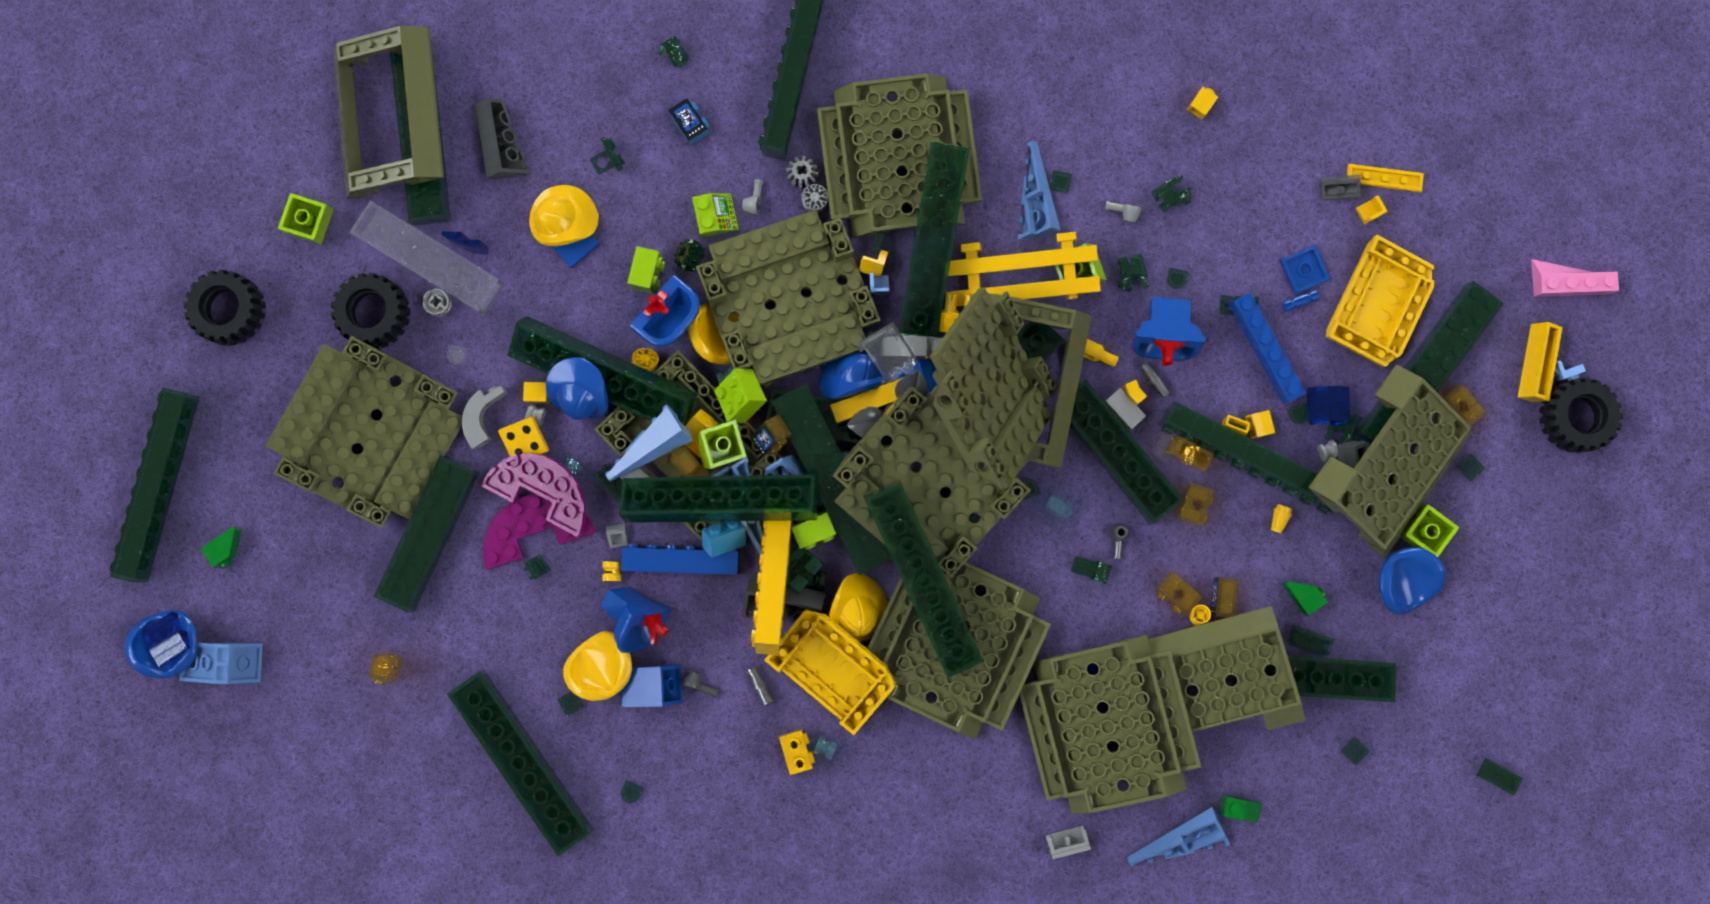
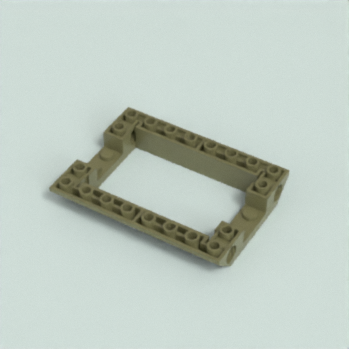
(426, 159)
(1079, 324)

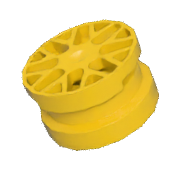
(646, 361)

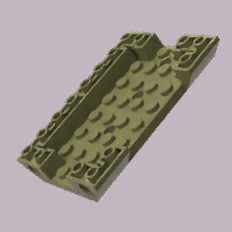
(623, 426)
(1413, 474)
(1240, 648)

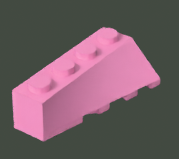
(1567, 281)

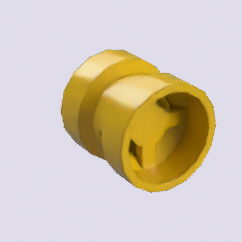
(611, 571)
(1202, 612)

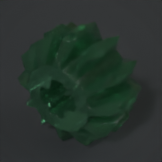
(689, 255)

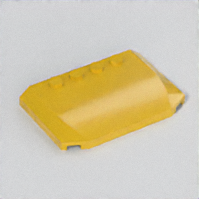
(1382, 302)
(833, 668)

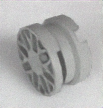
(815, 198)
(437, 302)

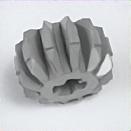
(803, 178)

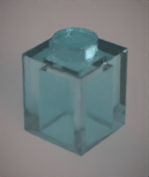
(1058, 507)

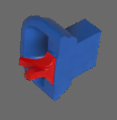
(667, 314)
(1168, 332)
(637, 619)

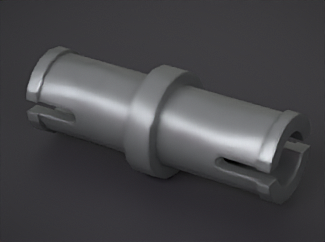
(1155, 379)
(759, 686)

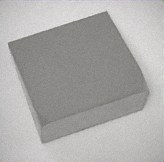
(617, 535)

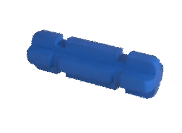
(1301, 300)

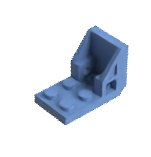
(225, 663)

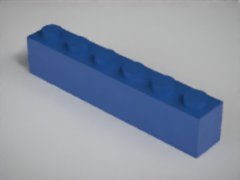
(1266, 348)
(678, 560)

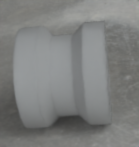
(538, 413)
(1327, 451)

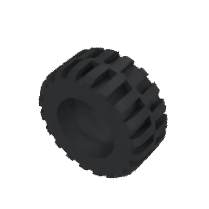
(353, 293)
(202, 297)
(1605, 411)

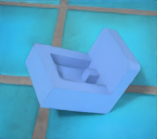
(1570, 374)

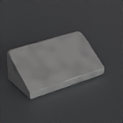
(1340, 187)

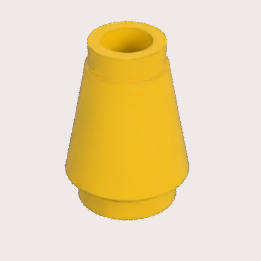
(1280, 518)

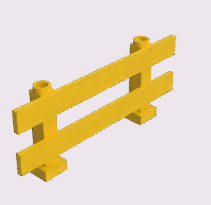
(1066, 256)

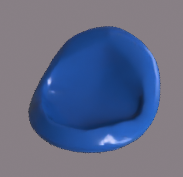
(849, 376)
(577, 389)
(1410, 579)
(141, 658)

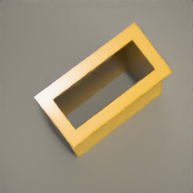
(1134, 392)
(1236, 424)
(1260, 424)

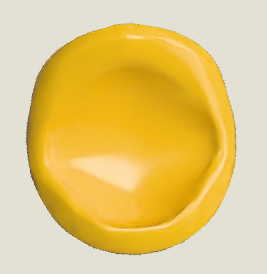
(563, 216)
(706, 338)
(859, 606)
(597, 668)

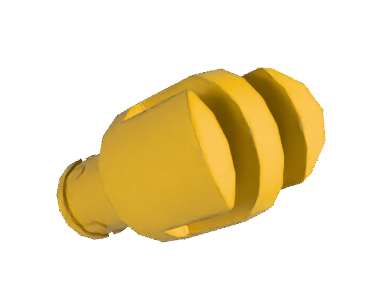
(1096, 352)

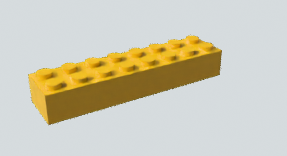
(772, 587)

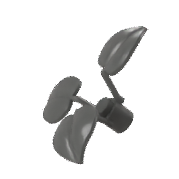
(867, 417)

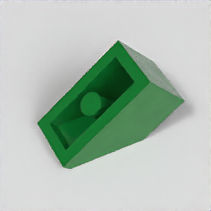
(223, 548)
(1306, 597)
(1240, 808)

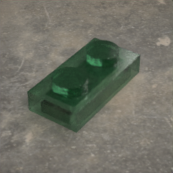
(1499, 776)

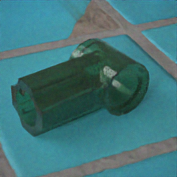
(1095, 570)

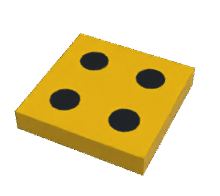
(523, 437)

